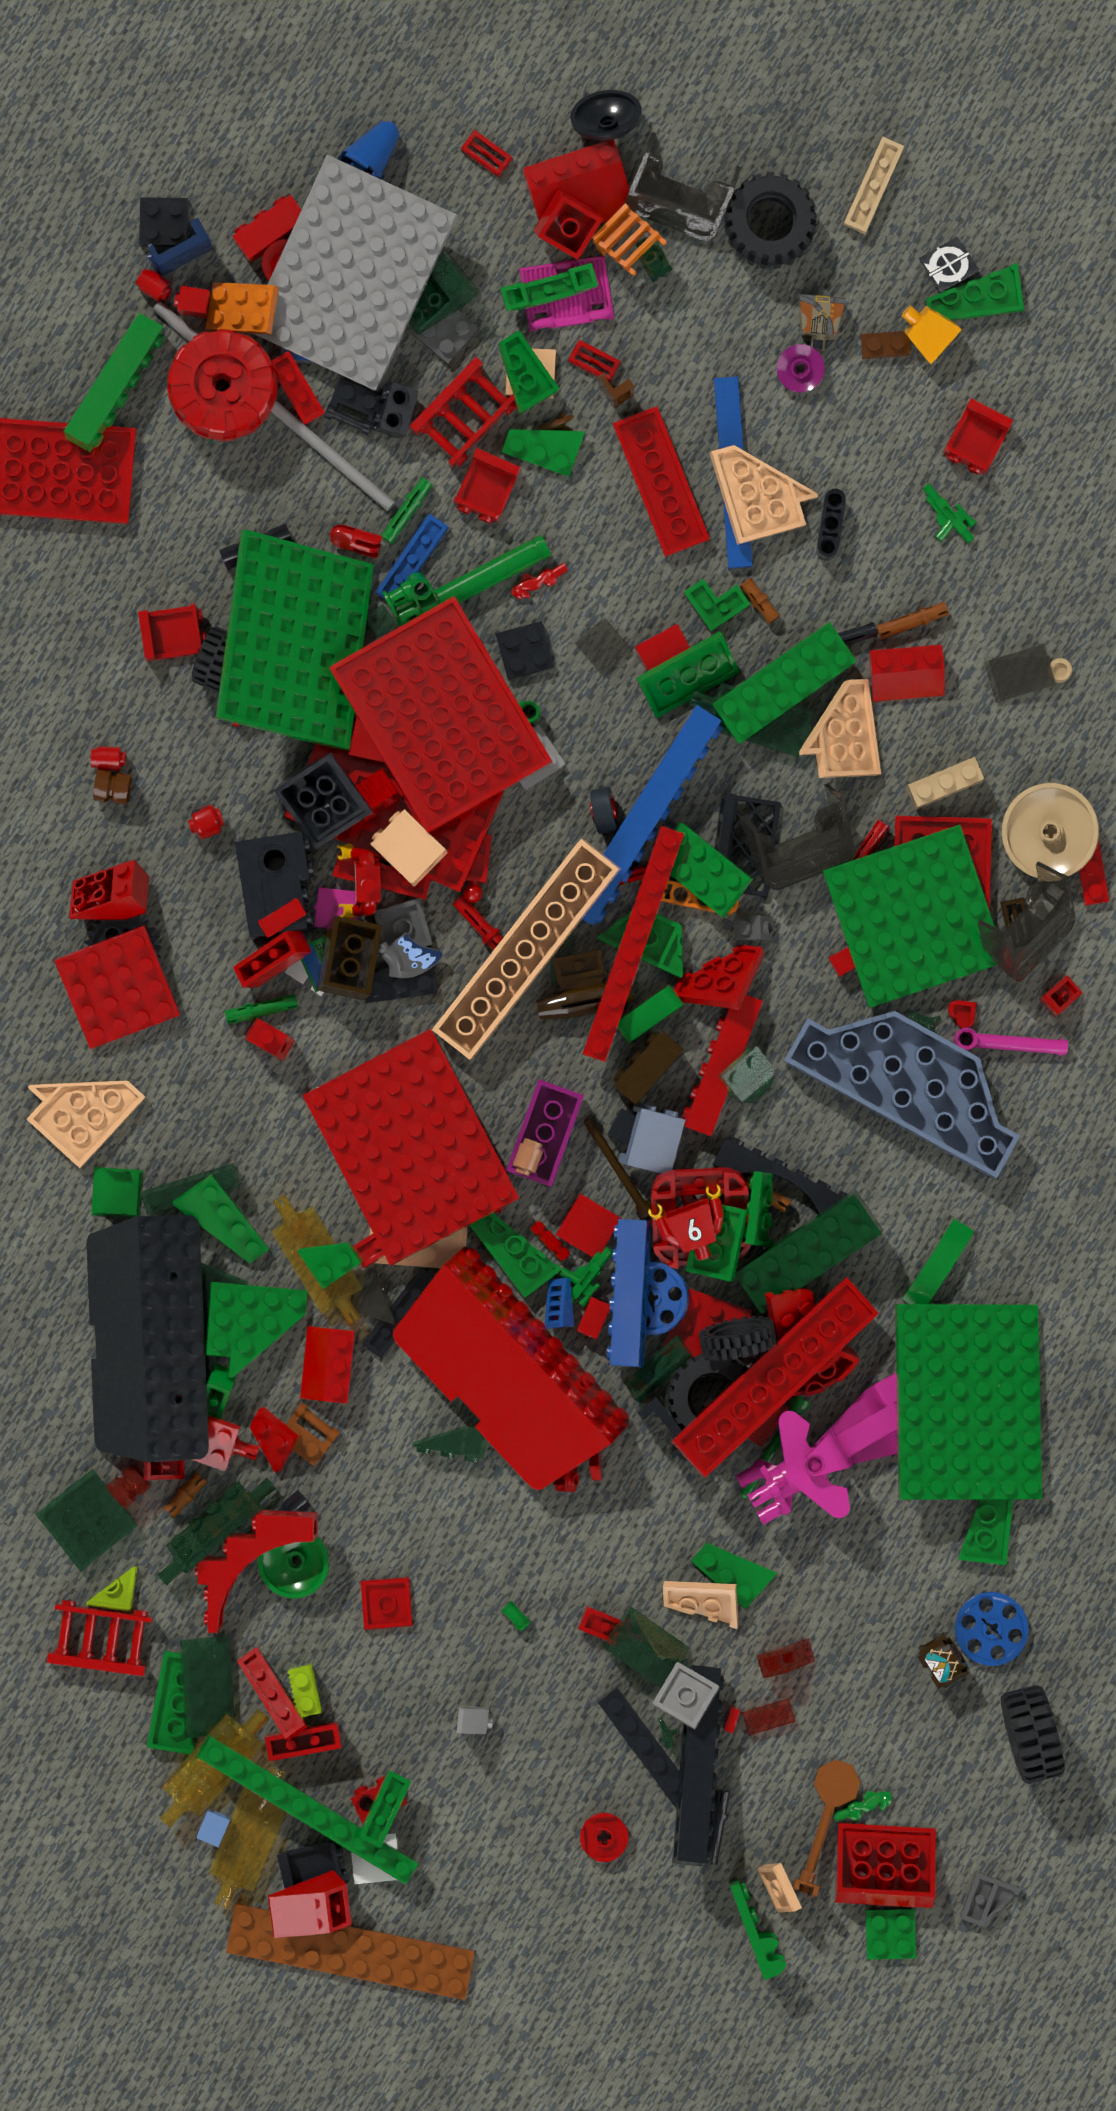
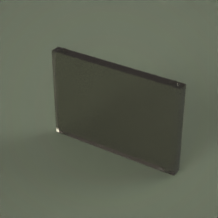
(1020, 673)

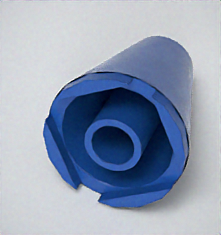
(373, 149)

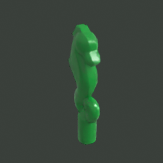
(872, 1800)

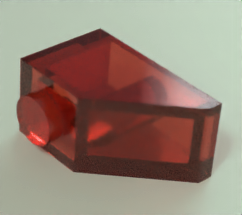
(785, 1658)

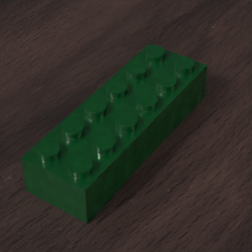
(809, 1250)

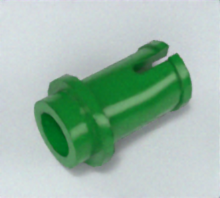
(514, 1614)

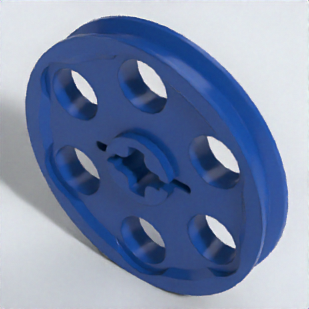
(664, 1301)
(979, 1629)

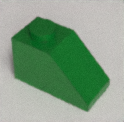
(218, 1390)

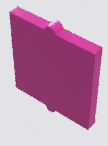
(328, 905)

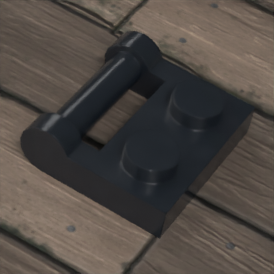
(356, 399)

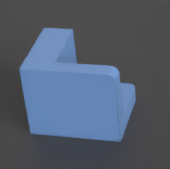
(213, 1827)

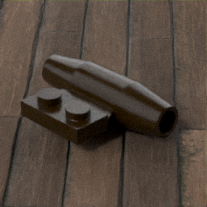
(582, 987)

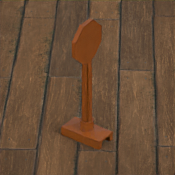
(835, 1785)

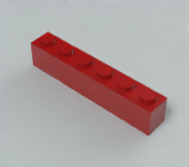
(729, 1046)

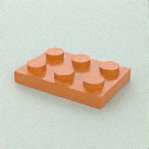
(242, 307)

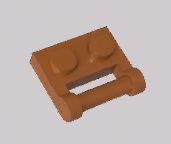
(308, 1445)

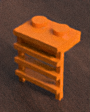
(616, 228)

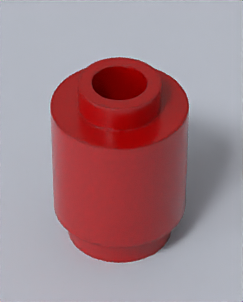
(154, 285)
(108, 758)

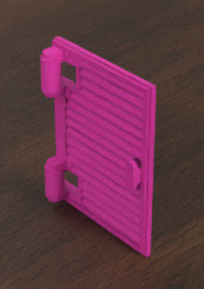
(574, 309)

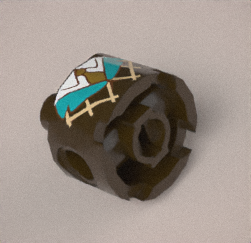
(943, 1660)

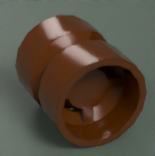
(112, 787)

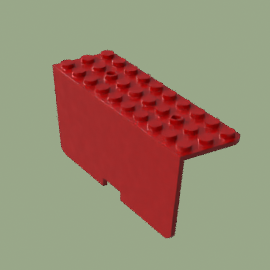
(509, 1372)

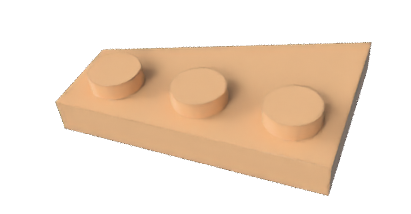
(707, 1599)

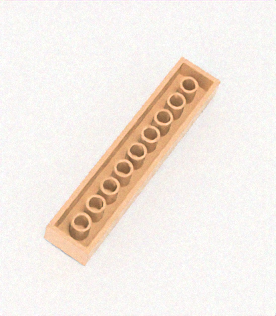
(526, 949)

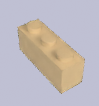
(945, 783)

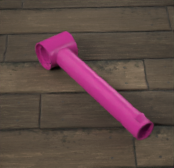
(1012, 1043)

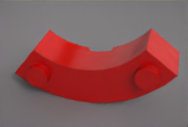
(833, 1371)

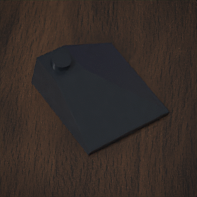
(323, 800)

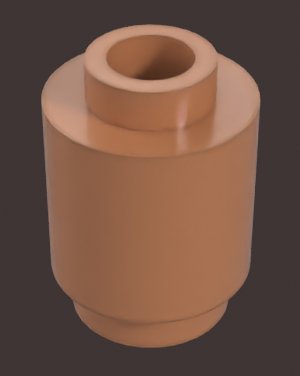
(528, 1157)

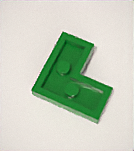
(715, 610)

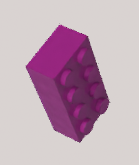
(550, 1123)

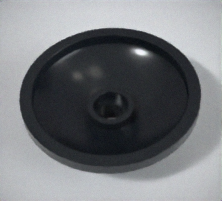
(606, 115)

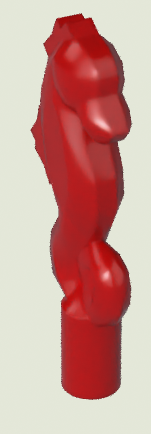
(529, 583)

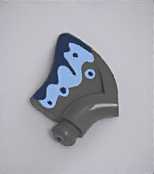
(407, 957)

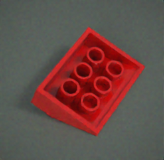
(587, 174)
(885, 1865)

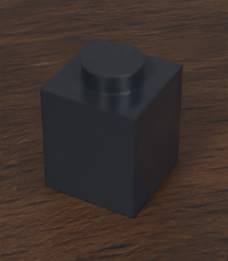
(623, 1125)

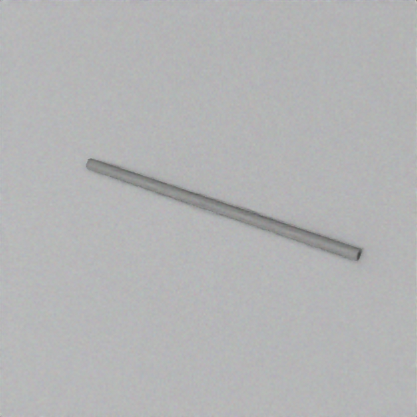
(294, 424)

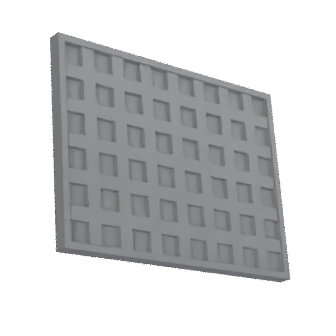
(355, 271)

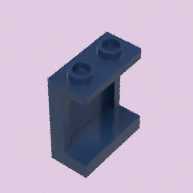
(181, 253)

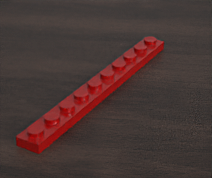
(633, 944)

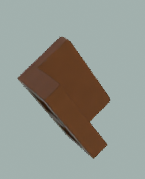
(618, 394)

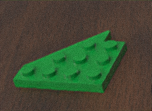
(248, 1320)

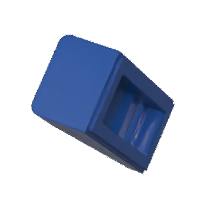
(554, 1317)

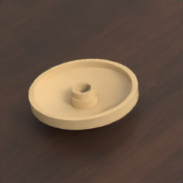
(1051, 827)

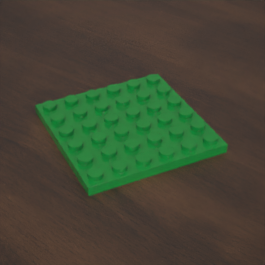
(911, 915)

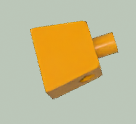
(929, 331)

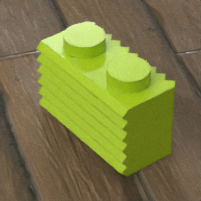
(305, 1690)

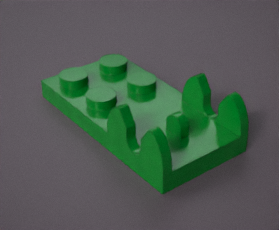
(762, 1943)

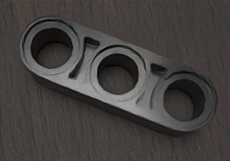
(836, 514)

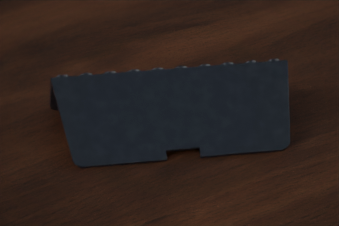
(148, 1339)

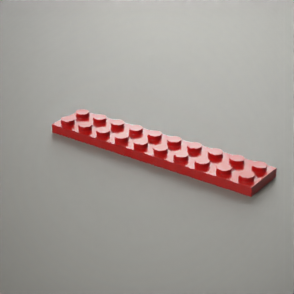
(774, 1377)

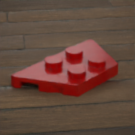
(788, 1308)

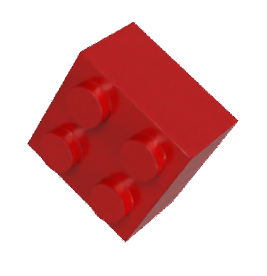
(568, 224)

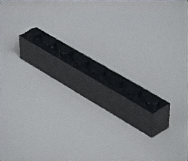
(697, 1780)

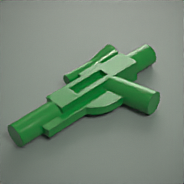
(947, 517)
(585, 1275)

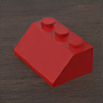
(907, 673)
(327, 1364)

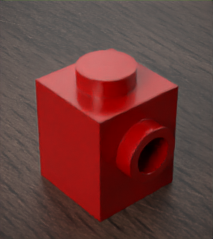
(192, 301)

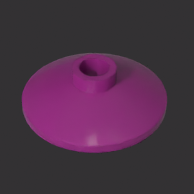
(803, 355)

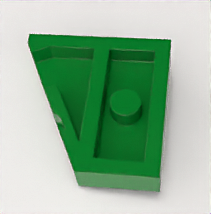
(330, 1261)

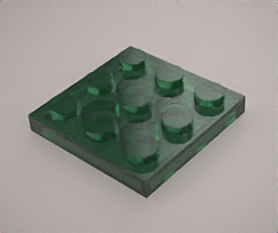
(86, 1520)

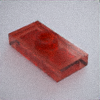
(768, 1716)

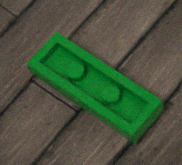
(384, 1809)

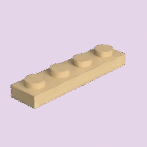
(873, 185)

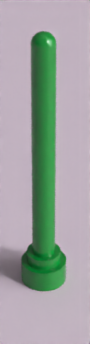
(798, 1406)

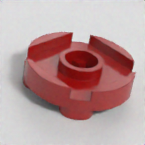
(615, 1845)

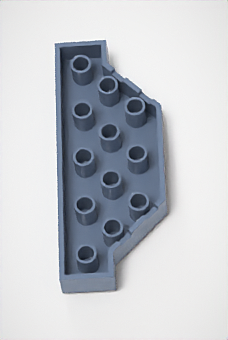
(910, 1081)

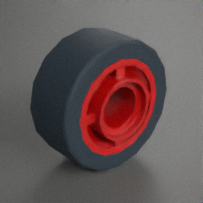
(604, 810)

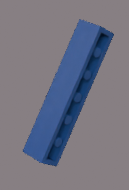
(630, 1293)

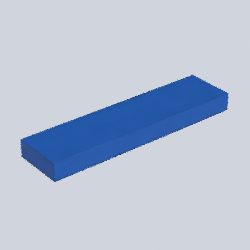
(414, 554)

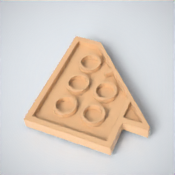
(757, 495)

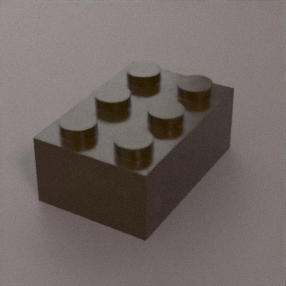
(349, 958)
(647, 1067)

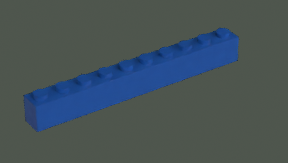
(654, 802)

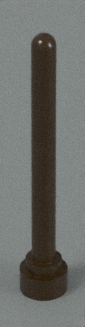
(642, 1205)

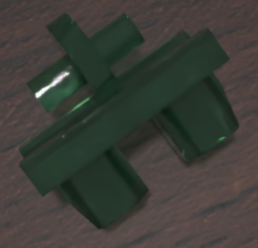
(655, 261)

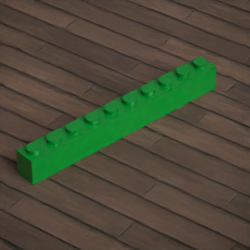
(304, 1808)

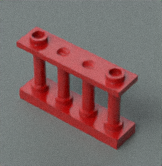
(457, 390)
(85, 1658)

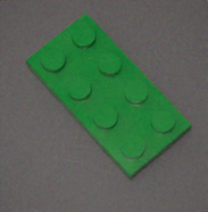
(691, 670)
(708, 872)

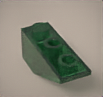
(460, 1441)

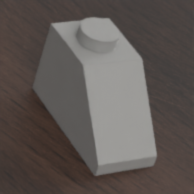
(474, 1720)

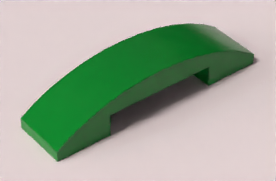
(549, 289)
(939, 1264)

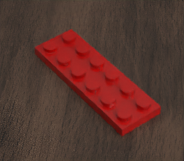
(661, 481)

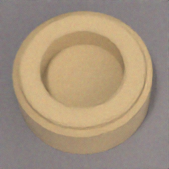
(1061, 670)

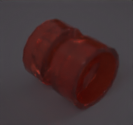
(128, 1486)

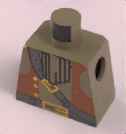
(820, 318)

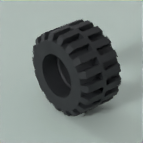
(209, 661)

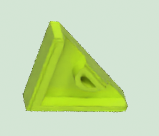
(117, 1594)

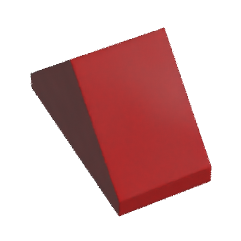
(1060, 996)
(164, 1470)

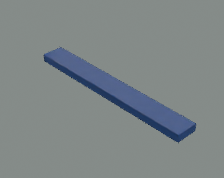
(730, 434)

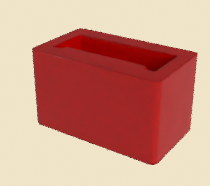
(842, 962)
(593, 1318)

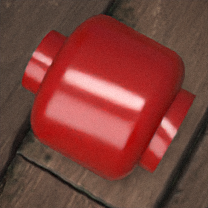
(206, 821)

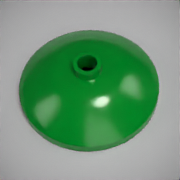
(291, 1578)

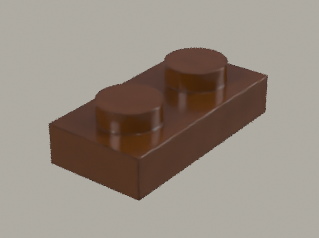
(884, 345)

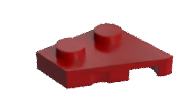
(273, 1437)

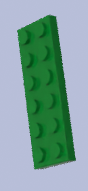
(783, 683)

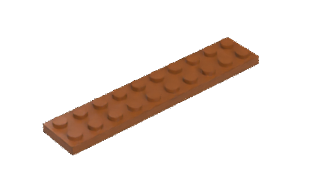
(356, 1954)

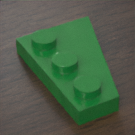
(759, 1219)

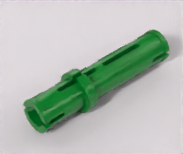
(407, 509)
(260, 1009)

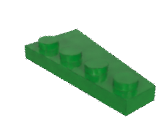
(986, 296)
(515, 1256)
(167, 1717)

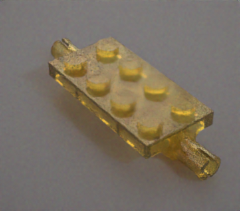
(308, 1230)
(196, 1782)
(246, 1843)

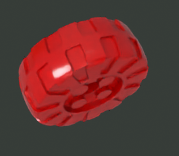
(218, 360)

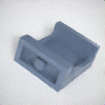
(653, 1139)

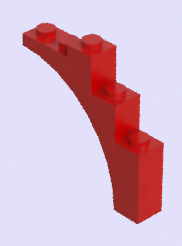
(221, 1572)

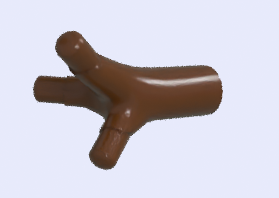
(558, 423)

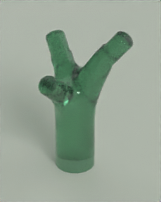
(927, 1022)
(667, 1734)

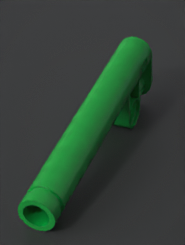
(409, 603)

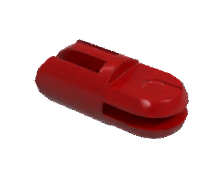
(356, 540)

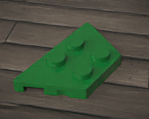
(662, 947)

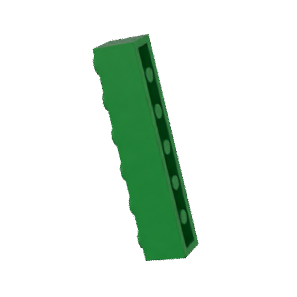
(115, 382)

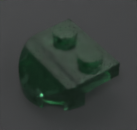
(748, 1076)

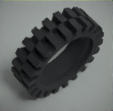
(737, 1338)

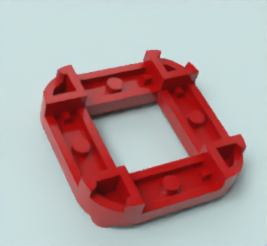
(694, 1182)

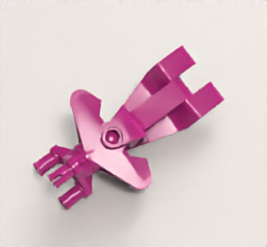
(858, 1435)

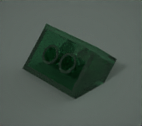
(645, 1646)

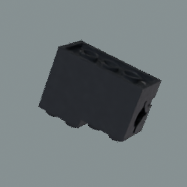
(272, 876)

